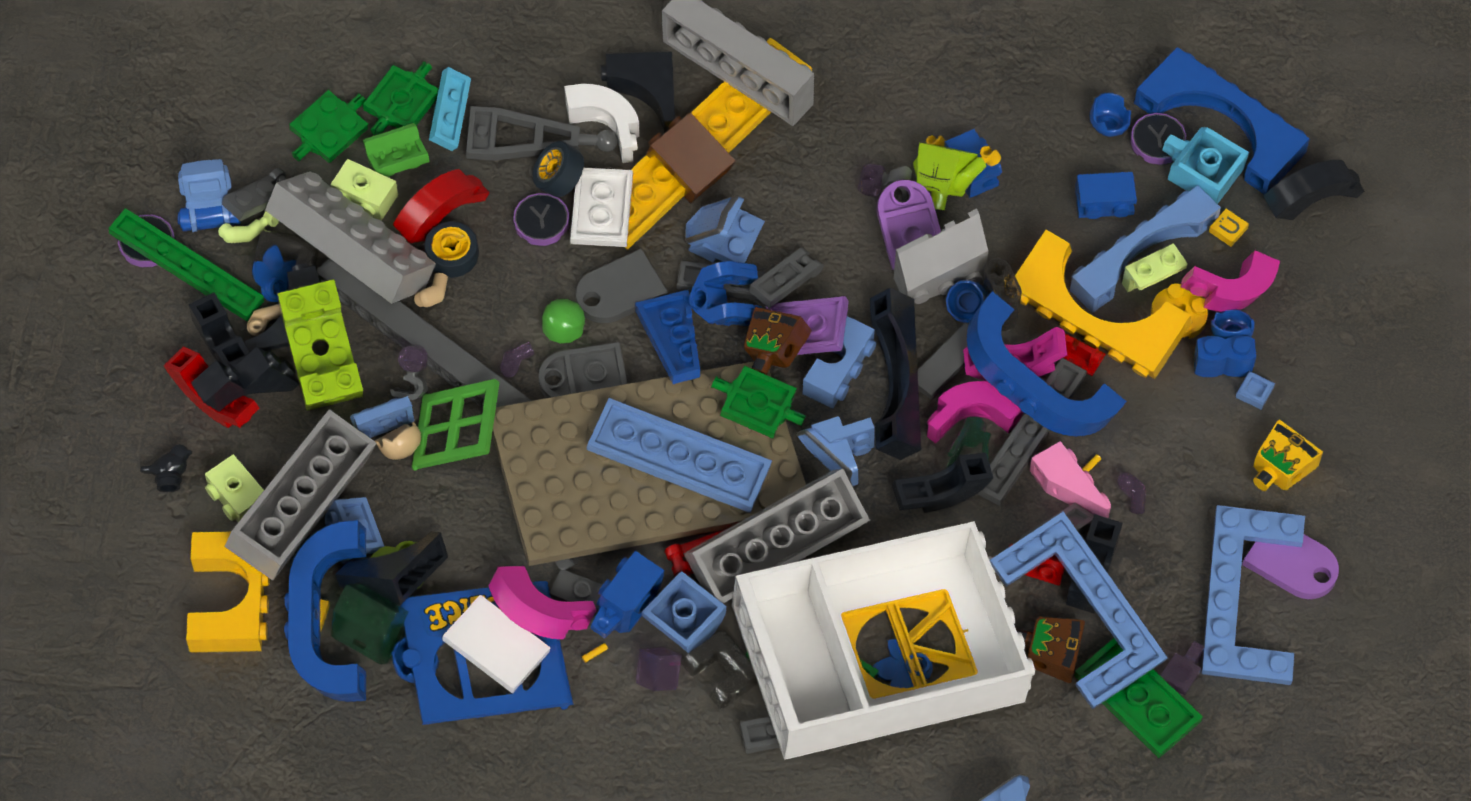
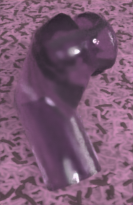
(513, 357)
(1135, 490)

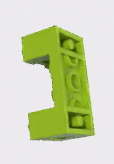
(316, 315)

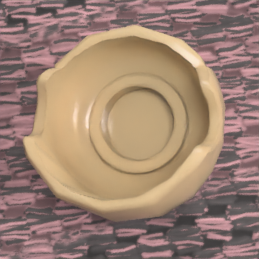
(400, 442)

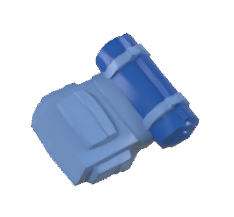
(204, 186)

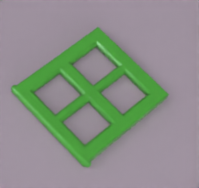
(457, 395)

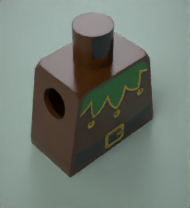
(774, 338)
(1054, 646)

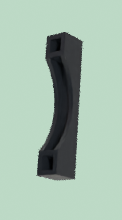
(894, 323)

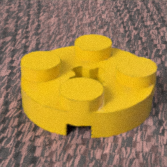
(1186, 301)

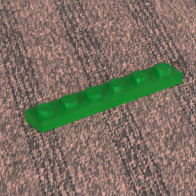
(185, 264)

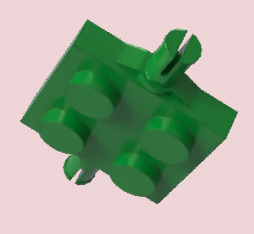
(401, 98)
(328, 126)
(758, 402)

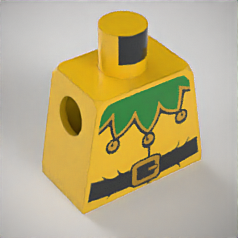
(1284, 458)

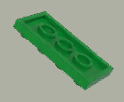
(1147, 705)

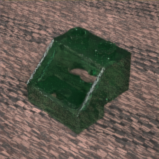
(369, 619)

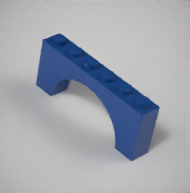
(1187, 82)

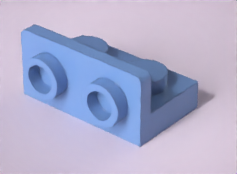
(384, 417)
(359, 510)

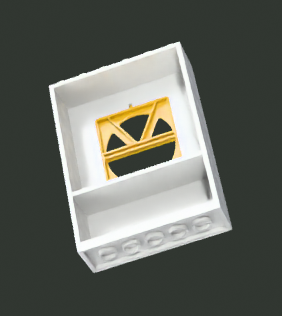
(805, 625)

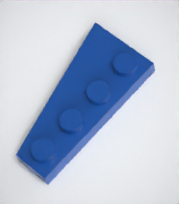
(672, 334)

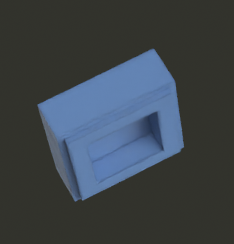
(1255, 390)

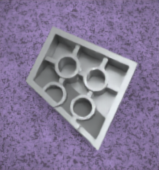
(939, 261)

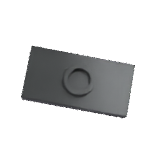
(572, 587)

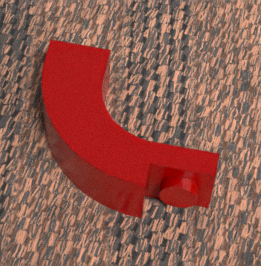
(436, 201)
(186, 367)

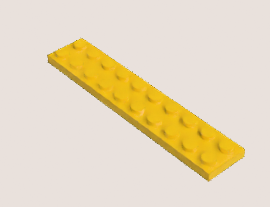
(728, 118)

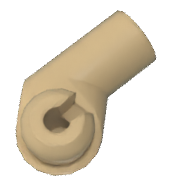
(433, 294)
(261, 318)

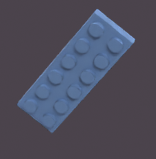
(679, 455)

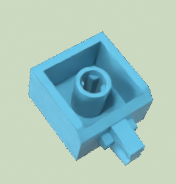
(1205, 162)

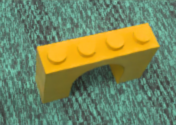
(232, 629)

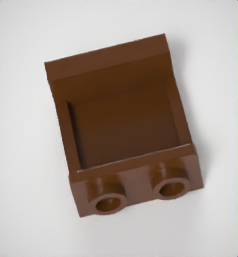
(691, 155)

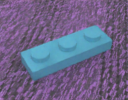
(450, 109)

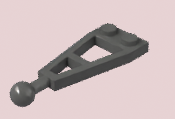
(483, 131)

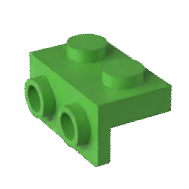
(396, 150)

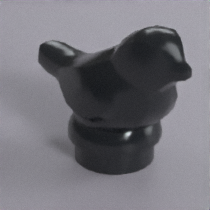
(169, 468)

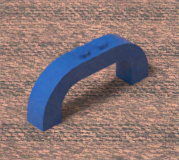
(1024, 386)
(302, 630)

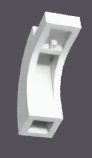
(608, 107)

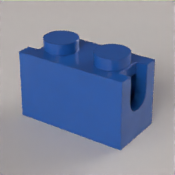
(973, 143)
(1105, 195)

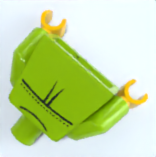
(949, 170)

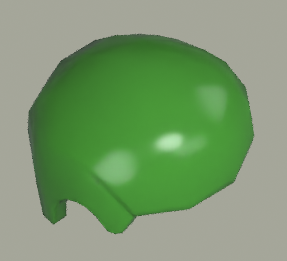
(563, 321)

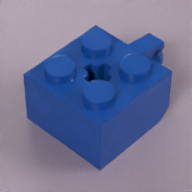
(627, 595)

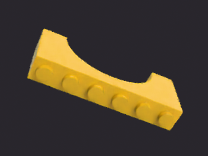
(1140, 343)

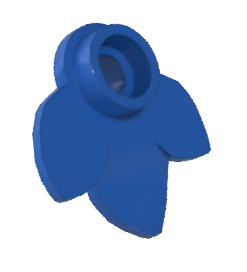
(272, 272)
(895, 669)

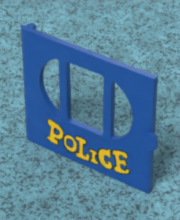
(424, 628)

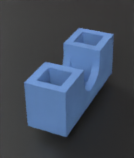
(830, 381)

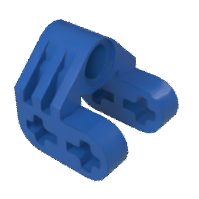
(710, 298)

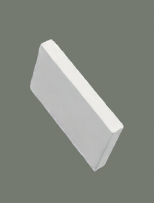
(602, 207)
(496, 644)

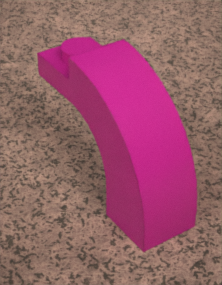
(1233, 294)
(1036, 354)
(974, 400)
(532, 609)

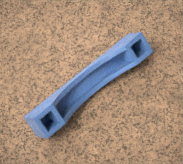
(1186, 217)

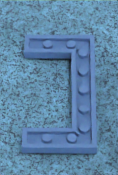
(1139, 647)
(1220, 654)

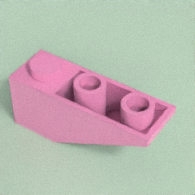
(1064, 479)

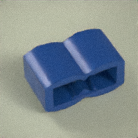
(1224, 356)

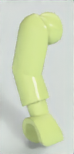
(246, 233)

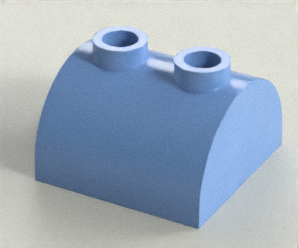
(685, 612)

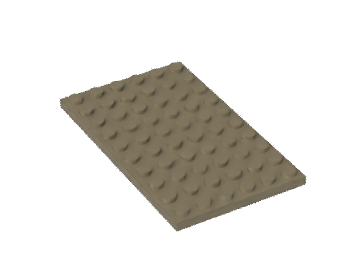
(587, 504)

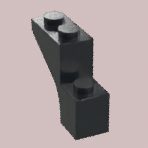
(253, 374)

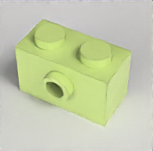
(366, 188)
(233, 487)

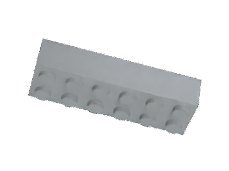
(739, 58)
(350, 236)
(300, 495)
(778, 533)

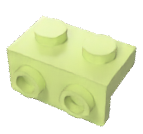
(1153, 268)

